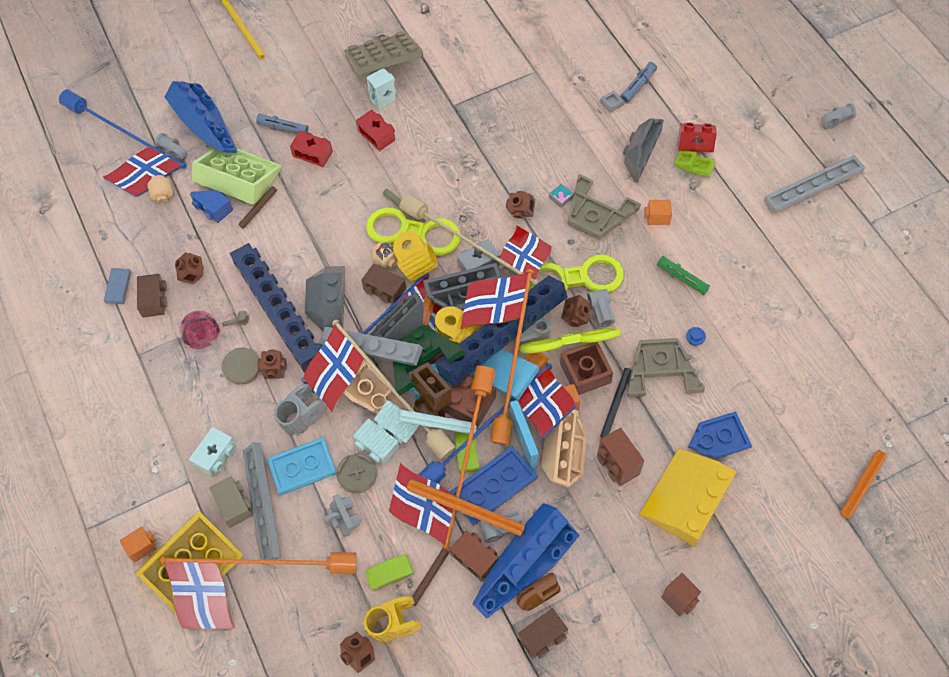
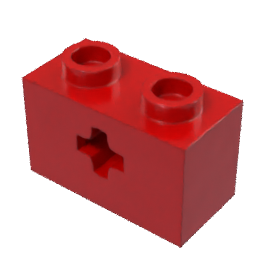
(375, 130)
(690, 142)
(311, 148)

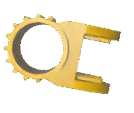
(416, 258)
(448, 324)
(397, 626)

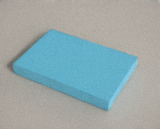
(523, 373)
(524, 435)
(301, 466)

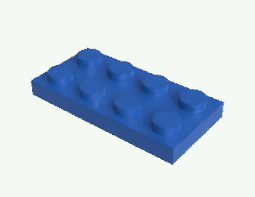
(497, 482)

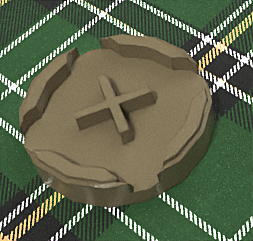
(240, 365)
(356, 473)

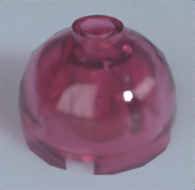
(199, 329)

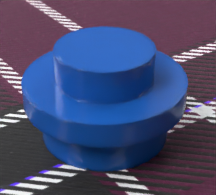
(695, 336)

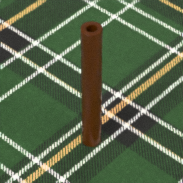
(257, 207)
(429, 576)

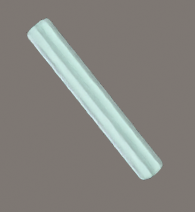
(435, 421)

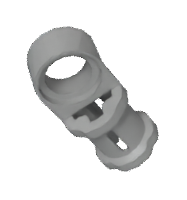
(832, 118)
(171, 145)

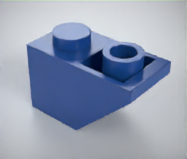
(212, 203)

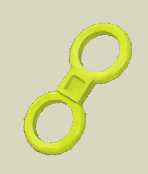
(410, 225)
(578, 275)
(555, 343)

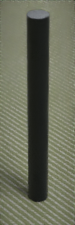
(616, 402)

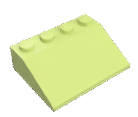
(235, 174)

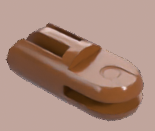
(538, 592)

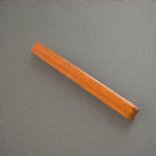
(465, 507)

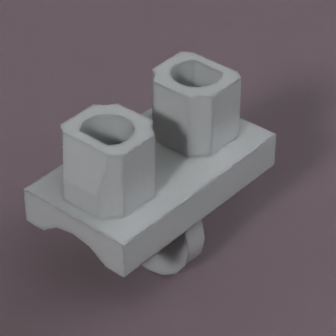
(339, 517)

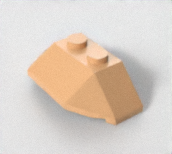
(565, 451)

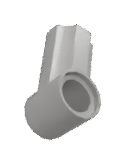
(601, 305)
(533, 333)
(493, 533)

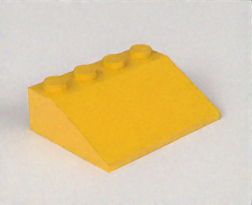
(688, 495)
(193, 540)

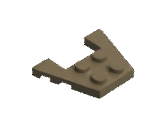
(594, 216)
(659, 359)

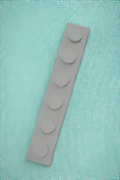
(814, 184)
(382, 347)
(261, 503)

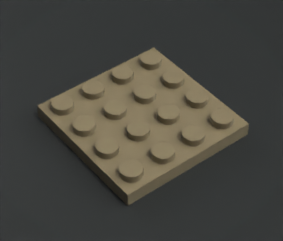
(383, 52)

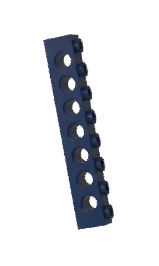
(242, 259)
(493, 337)

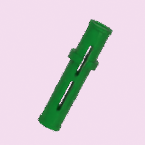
(664, 263)

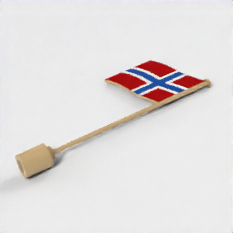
(519, 254)
(338, 366)

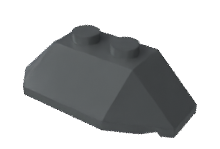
(641, 146)
(452, 288)
(326, 296)
(402, 319)

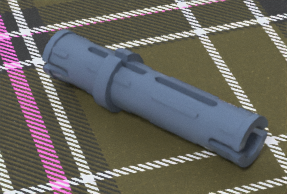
(642, 78)
(281, 124)

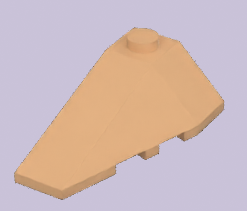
(371, 390)

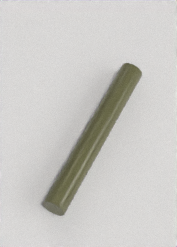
(396, 200)

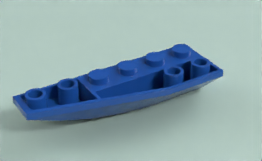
(200, 114)
(526, 558)

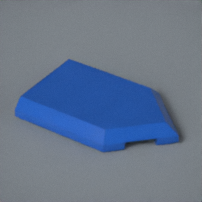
(720, 436)

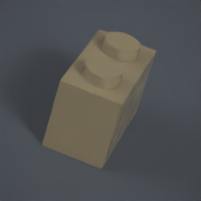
(230, 501)

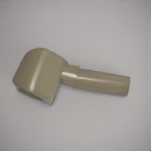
(242, 319)

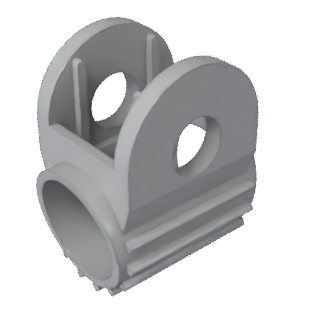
(294, 404)

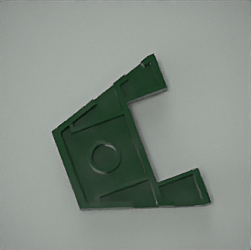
(432, 345)

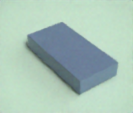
(117, 286)

